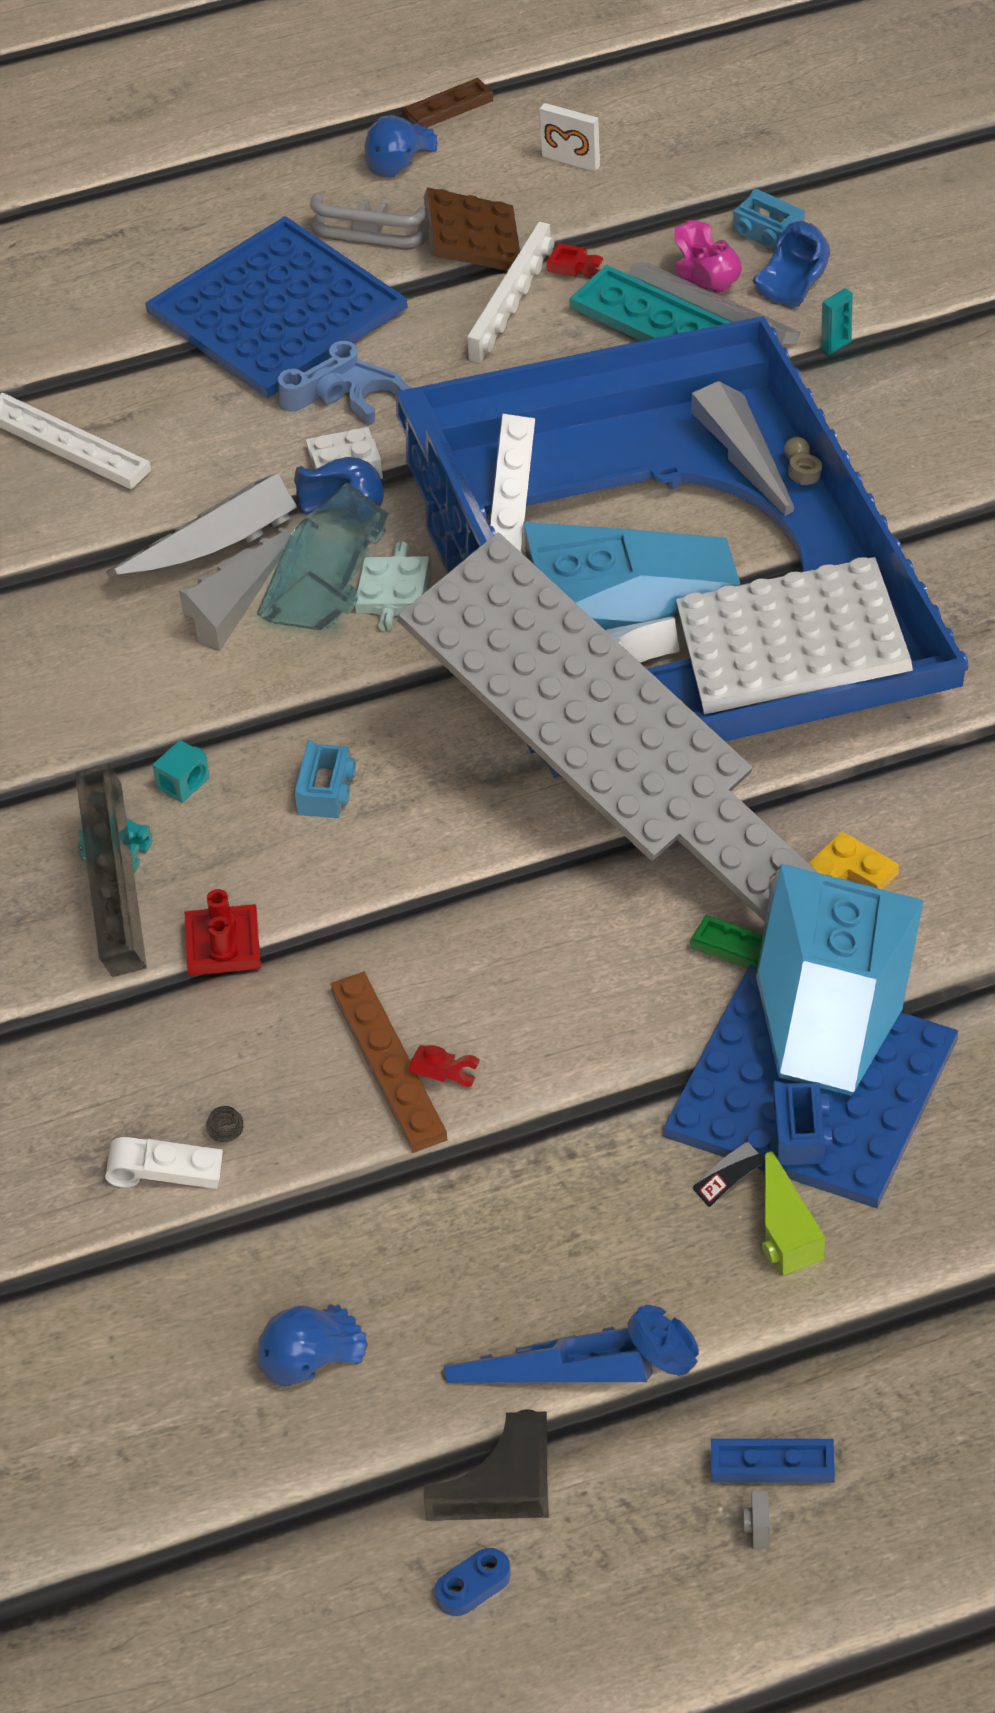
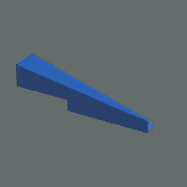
(581, 1358)

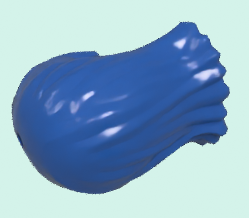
(397, 144)
(795, 264)
(319, 484)
(305, 1340)

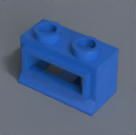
(807, 1147)

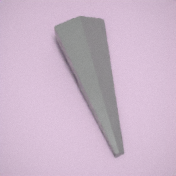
(733, 424)
(224, 597)

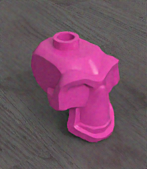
(705, 262)

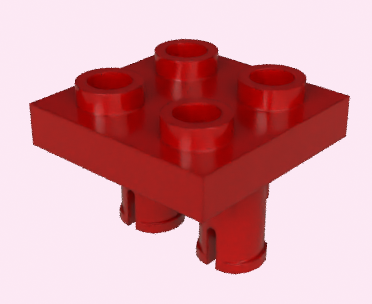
(222, 937)

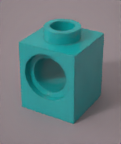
(181, 771)

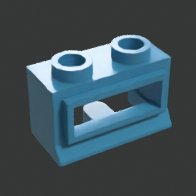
(760, 228)
(322, 800)

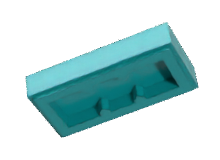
(836, 321)

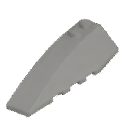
(221, 525)

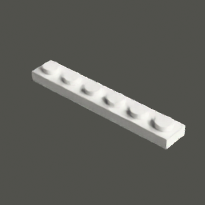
(507, 296)
(72, 442)
(512, 477)

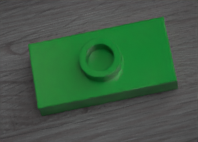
(727, 942)

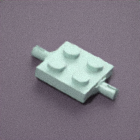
(392, 584)

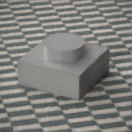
(757, 1519)

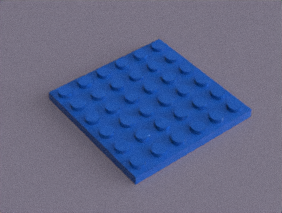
(275, 305)
(733, 1099)

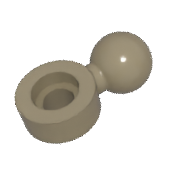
(803, 467)

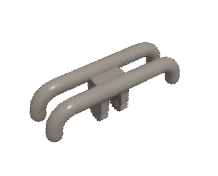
(367, 223)

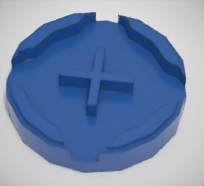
(663, 1341)

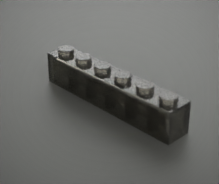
(110, 870)

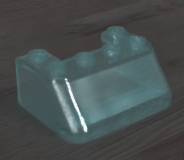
(320, 560)

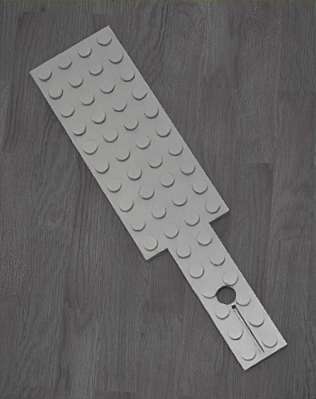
(597, 716)

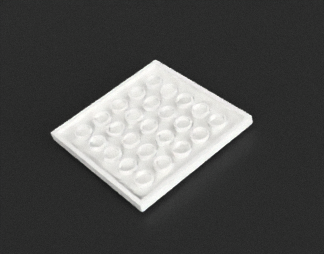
(792, 635)

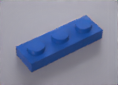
(772, 1461)

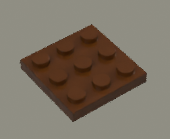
(471, 229)

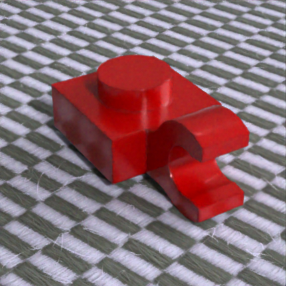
(572, 259)
(439, 1065)

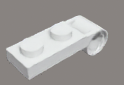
(162, 1161)

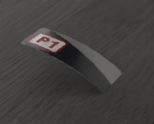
(727, 1173)

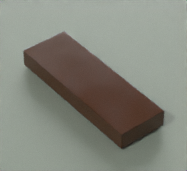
(448, 103)

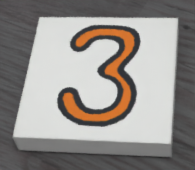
(570, 137)

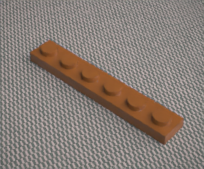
(388, 1062)

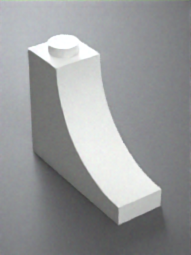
(648, 638)

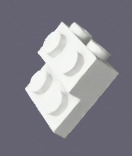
(351, 443)

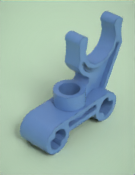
(334, 378)

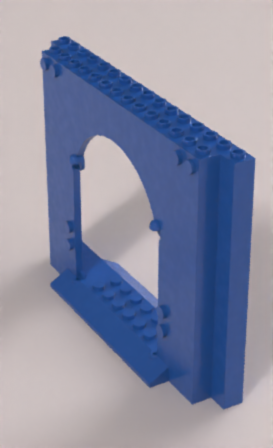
(629, 417)

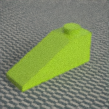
(791, 1232)

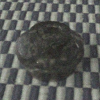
(224, 1116)

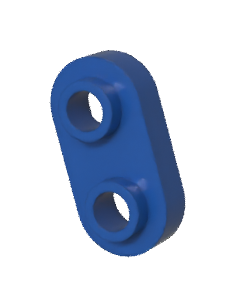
(475, 1580)

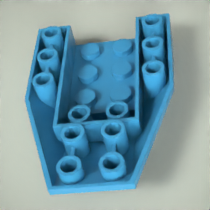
(628, 573)
(833, 974)

